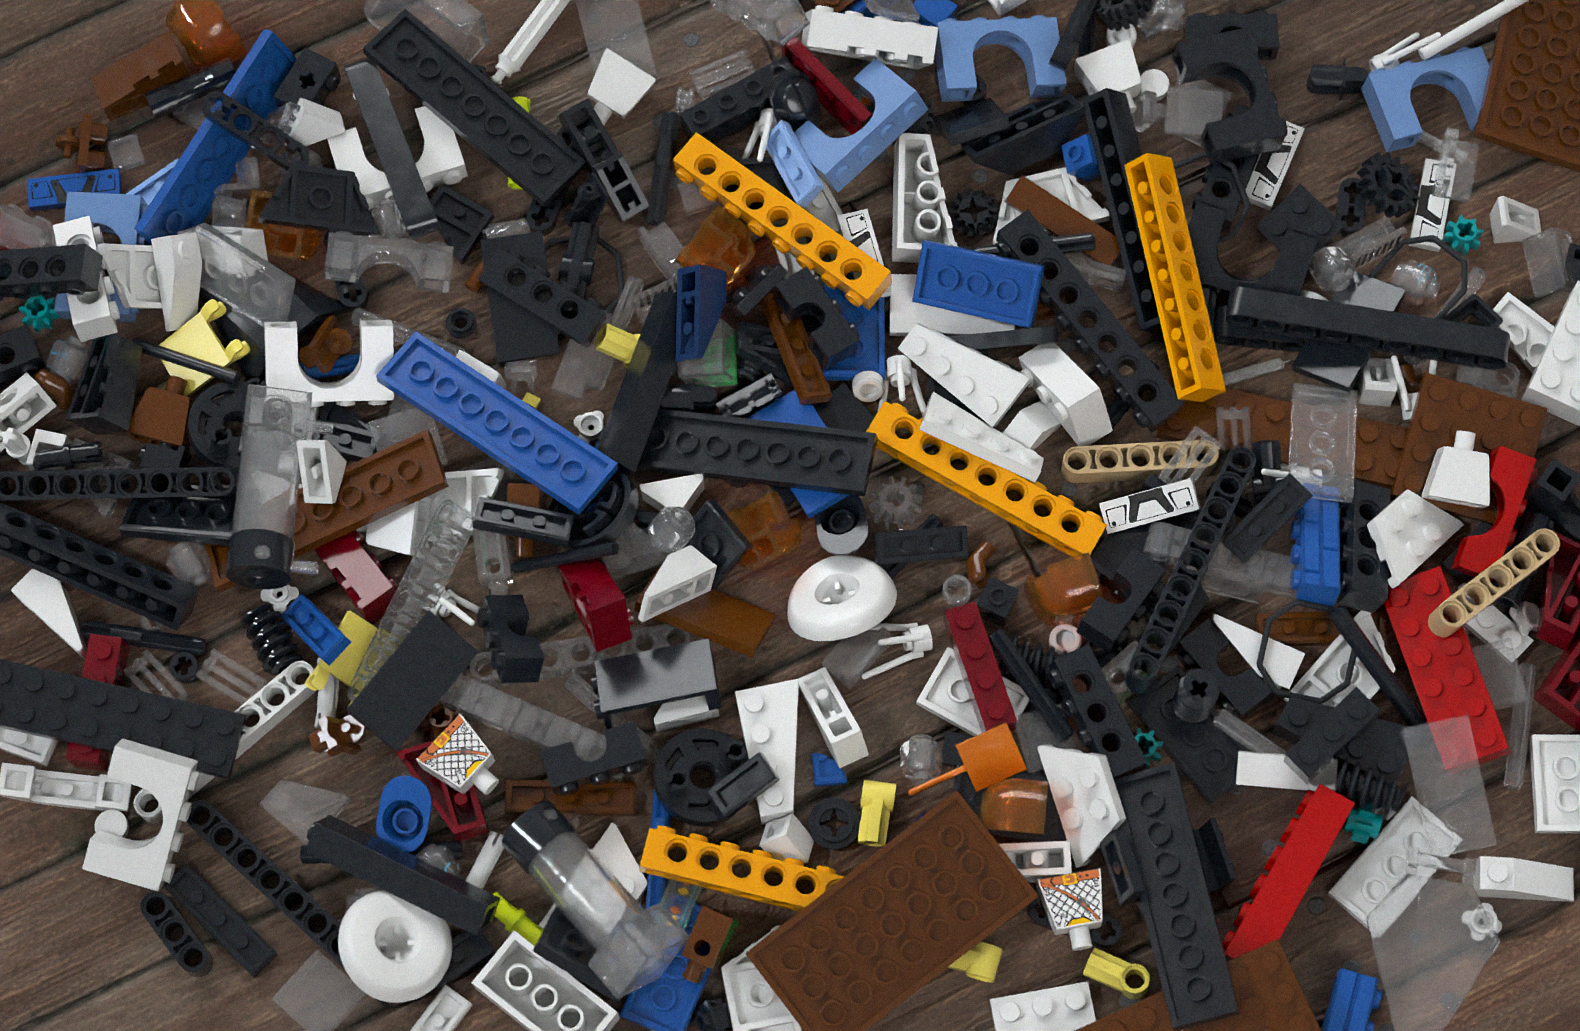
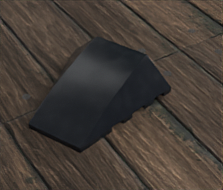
(306, 309)

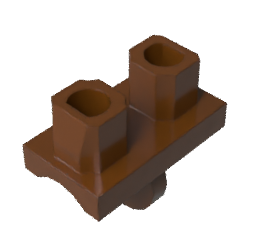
(88, 133)
(326, 345)
(337, 735)

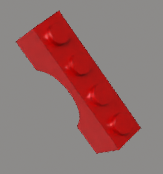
(1508, 478)

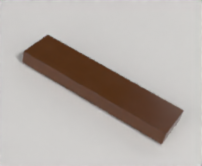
(1061, 218)
(799, 360)
(1310, 627)
(608, 799)

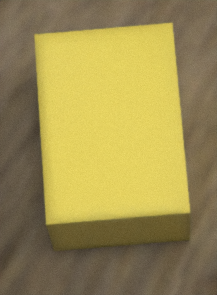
(532, 400)

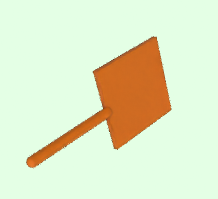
(985, 758)

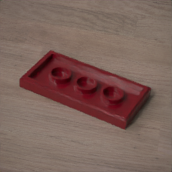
(831, 92)

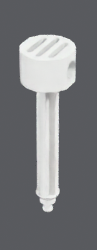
(528, 38)

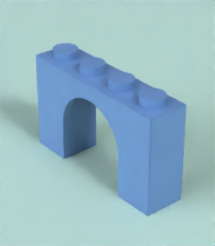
(1030, 38)
(1389, 92)
(895, 110)
(114, 215)

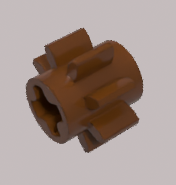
(436, 716)

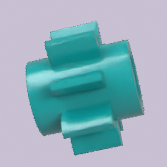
(1466, 227)
(33, 307)
(1149, 742)
(1363, 824)

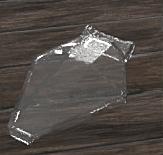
(1430, 942)

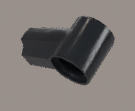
(1267, 457)

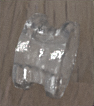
(684, 99)
(957, 600)

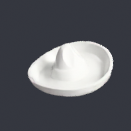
(840, 598)
(393, 947)

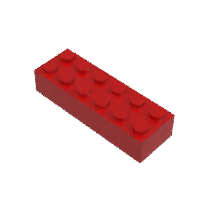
(1444, 667)
(1289, 870)

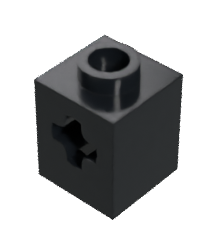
(997, 602)

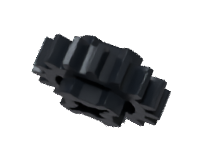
(1387, 185)

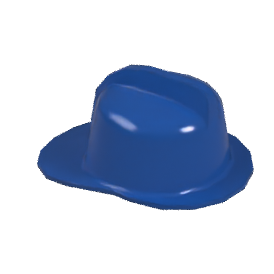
(404, 813)

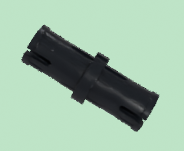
(68, 455)

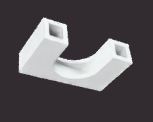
(438, 165)
(285, 372)
(170, 781)

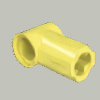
(616, 343)
(876, 805)
(980, 962)
(1114, 971)

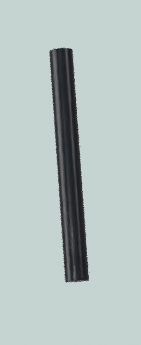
(188, 361)
(565, 557)

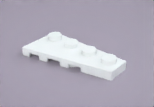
(1526, 329)
(973, 378)

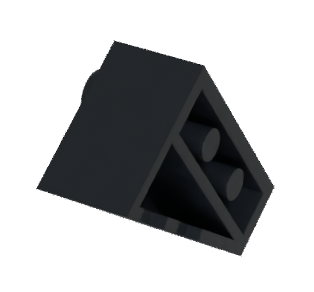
(107, 386)

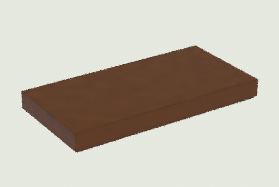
(719, 619)

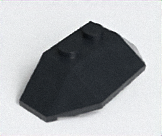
(1033, 135)

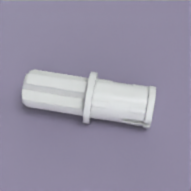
(16, 444)

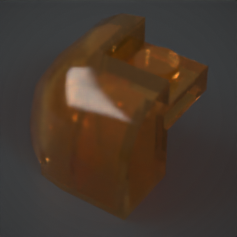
(204, 32)
(281, 240)
(720, 244)
(767, 529)
(1063, 590)
(1015, 806)

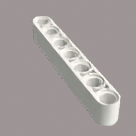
(256, 705)

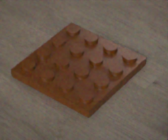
(1453, 406)

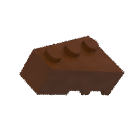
(125, 82)

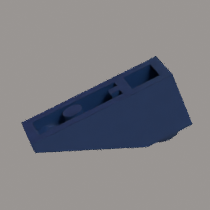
(699, 307)

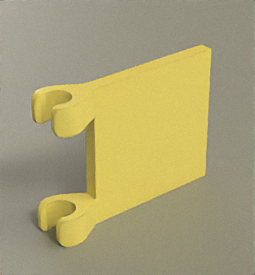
(200, 341)
(346, 664)

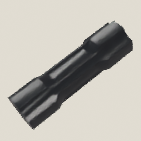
(172, 96)

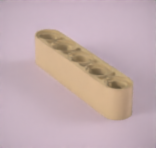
(1122, 456)
(1484, 592)

